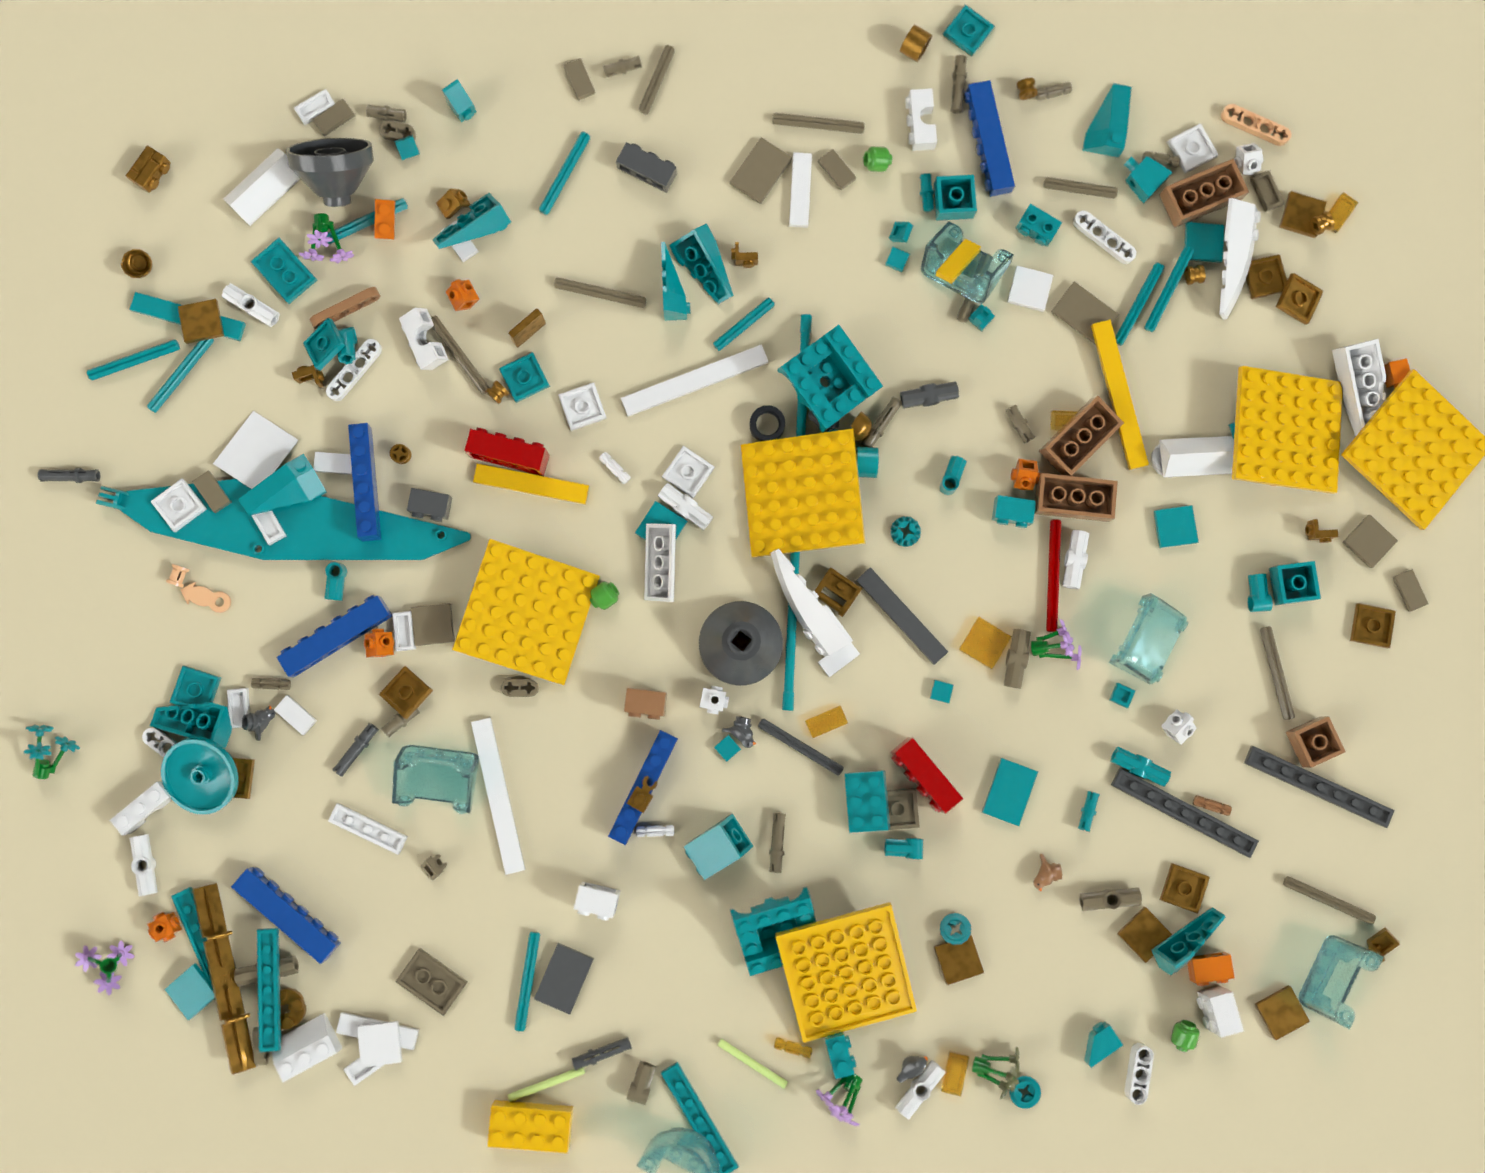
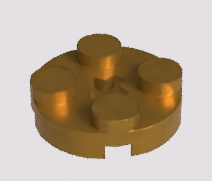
(296, 1006)

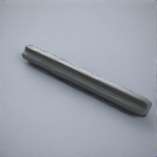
(800, 747)

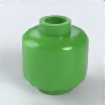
(877, 159)
(604, 595)
(1185, 1035)

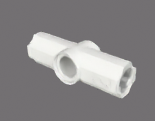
(242, 299)
(685, 506)
(1075, 559)
(145, 878)
(912, 1100)

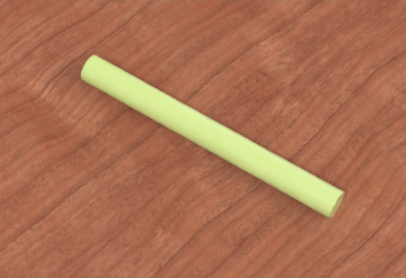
(752, 1063)
(545, 1084)

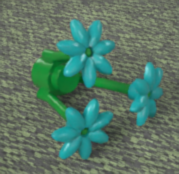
(42, 766)

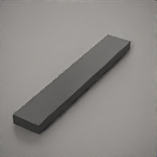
(902, 616)

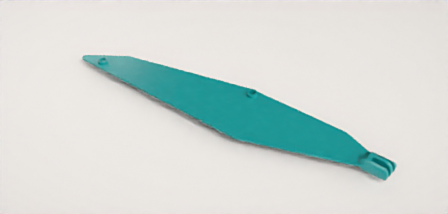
(313, 529)

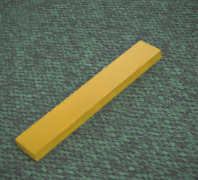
(531, 484)

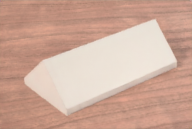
(262, 187)
(1197, 456)
(660, 562)

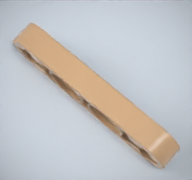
(1254, 129)

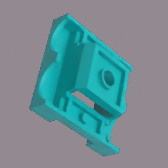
(841, 367)
(769, 919)

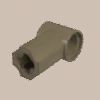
(640, 1087)

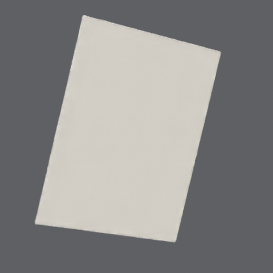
(255, 451)

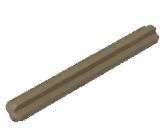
(818, 123)
(600, 292)
(459, 355)
(1277, 673)
(1329, 900)

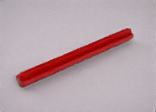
(1053, 575)

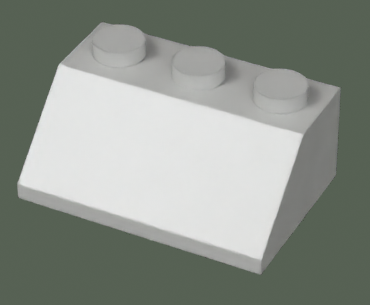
(305, 1047)

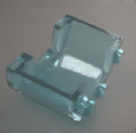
(681, 1147)

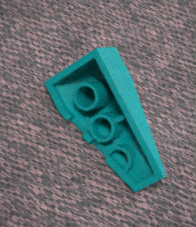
(1110, 125)
(482, 220)
(701, 256)
(674, 297)
(288, 485)
(195, 720)
(1183, 945)

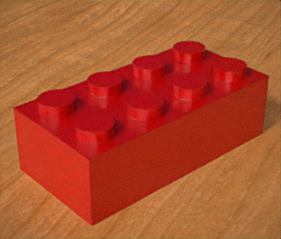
(507, 452)
(926, 775)

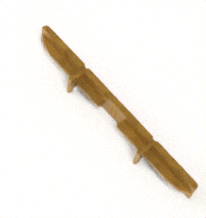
(222, 973)

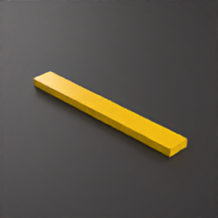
(1119, 394)

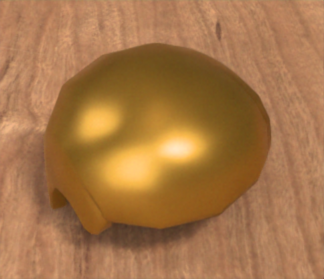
(136, 263)
(861, 426)

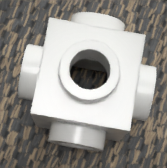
(1248, 158)
(707, 695)
(1179, 726)

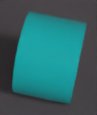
(867, 461)

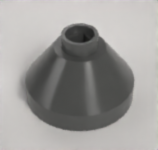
(331, 166)
(729, 662)

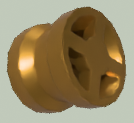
(1027, 88)
(1322, 223)
(1194, 274)
(497, 392)
(396, 452)

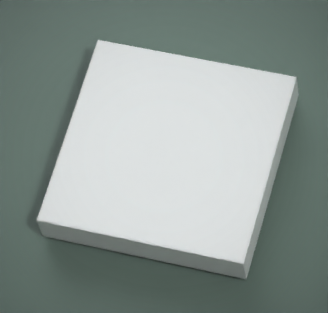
(1192, 148)
(1030, 288)
(582, 406)
(688, 472)
(178, 505)
(379, 1044)

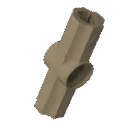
(1017, 658)
(1122, 898)
(249, 974)

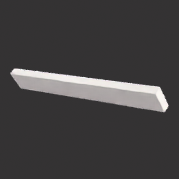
(694, 380)
(498, 796)

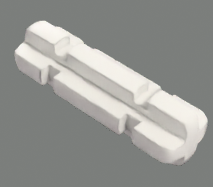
(614, 467)
(654, 831)

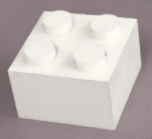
(596, 900)
(1219, 1011)

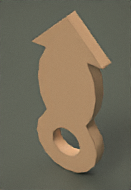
(205, 597)

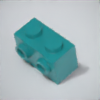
(1038, 225)
(1013, 511)
(839, 1055)

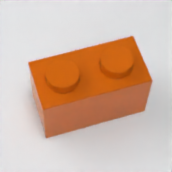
(384, 219)
(1210, 968)

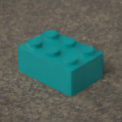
(867, 801)

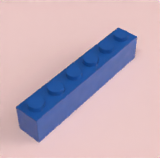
(990, 138)
(364, 482)
(334, 636)
(653, 768)
(286, 914)

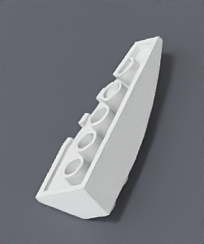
(1240, 241)
(1362, 380)
(816, 620)

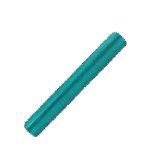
(743, 324)

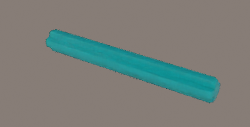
(564, 173)
(363, 222)
(1169, 288)
(1139, 303)
(133, 359)
(179, 374)
(527, 980)

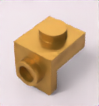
(452, 202)
(744, 259)
(307, 373)
(1313, 532)
(1382, 942)

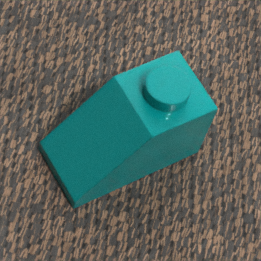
(459, 101)
(1101, 1043)

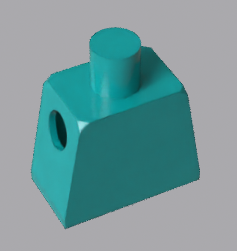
(1145, 177)

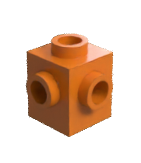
(462, 294)
(1025, 474)
(379, 643)
(164, 927)

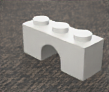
(922, 135)
(415, 326)
(135, 813)

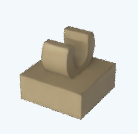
(432, 868)

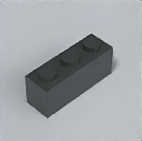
(646, 167)

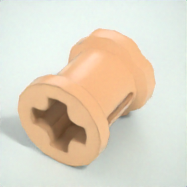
(177, 575)

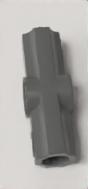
(929, 395)

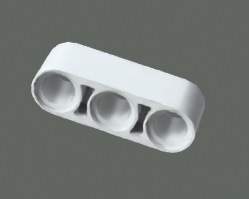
(1142, 1082)

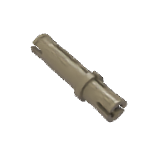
(959, 76)
(893, 405)
(777, 843)

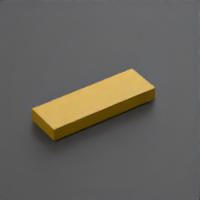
(958, 261)

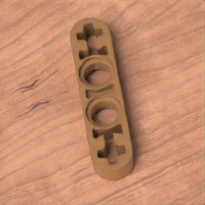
(346, 306)

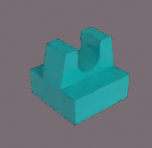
(981, 317)

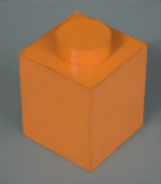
(1395, 372)

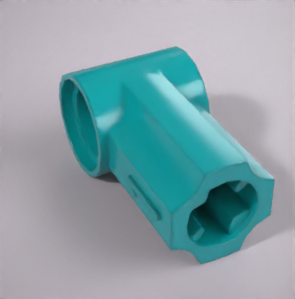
(347, 354)
(953, 474)
(335, 584)
(1259, 599)
(910, 848)

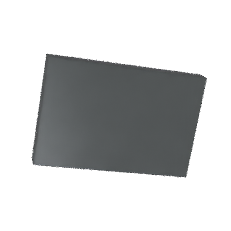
(564, 978)

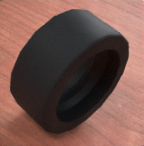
(767, 410)

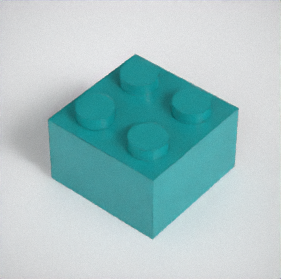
(955, 197)
(1294, 583)

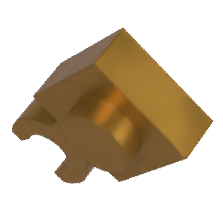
(641, 797)

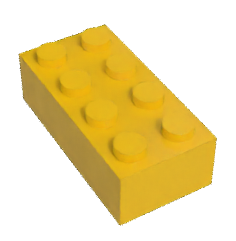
(530, 1126)

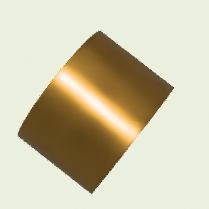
(916, 43)

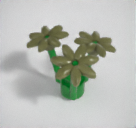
(983, 1067)

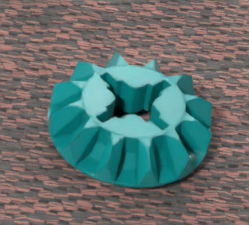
(897, 534)
(955, 919)
(1028, 1100)

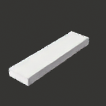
(800, 190)
(367, 828)
(349, 1022)

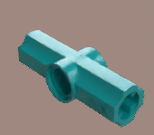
(1140, 766)

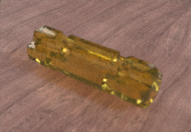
(793, 1048)

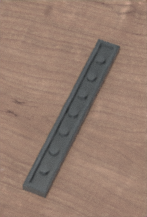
(1319, 786)
(1184, 813)

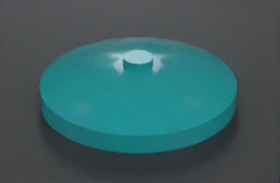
(199, 775)

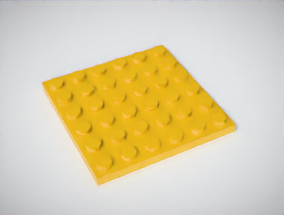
(1287, 430)
(1416, 449)
(803, 493)
(525, 612)
(846, 972)

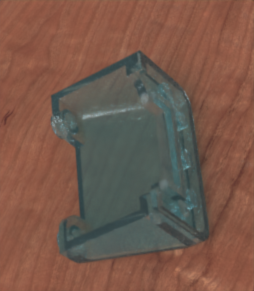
(978, 277)
(1150, 639)
(435, 776)
(1333, 978)

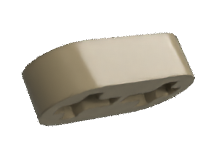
(396, 126)
(519, 693)
(260, 1058)

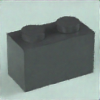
(429, 504)

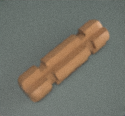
(1212, 805)

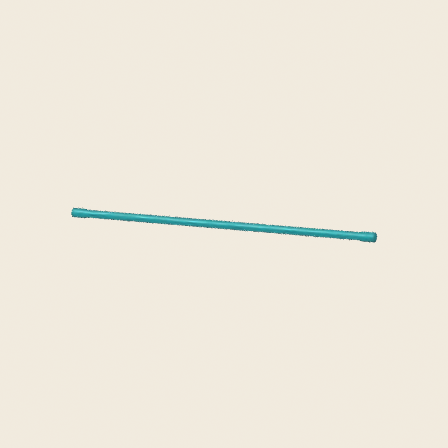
(788, 694)

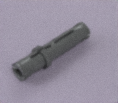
(77, 475)
(356, 748)
(578, 1062)

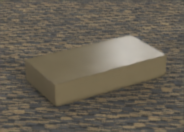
(579, 79)
(333, 117)
(837, 169)
(1267, 191)
(211, 491)
(1410, 590)

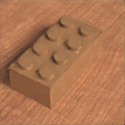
(1203, 193)
(1081, 436)
(1076, 497)

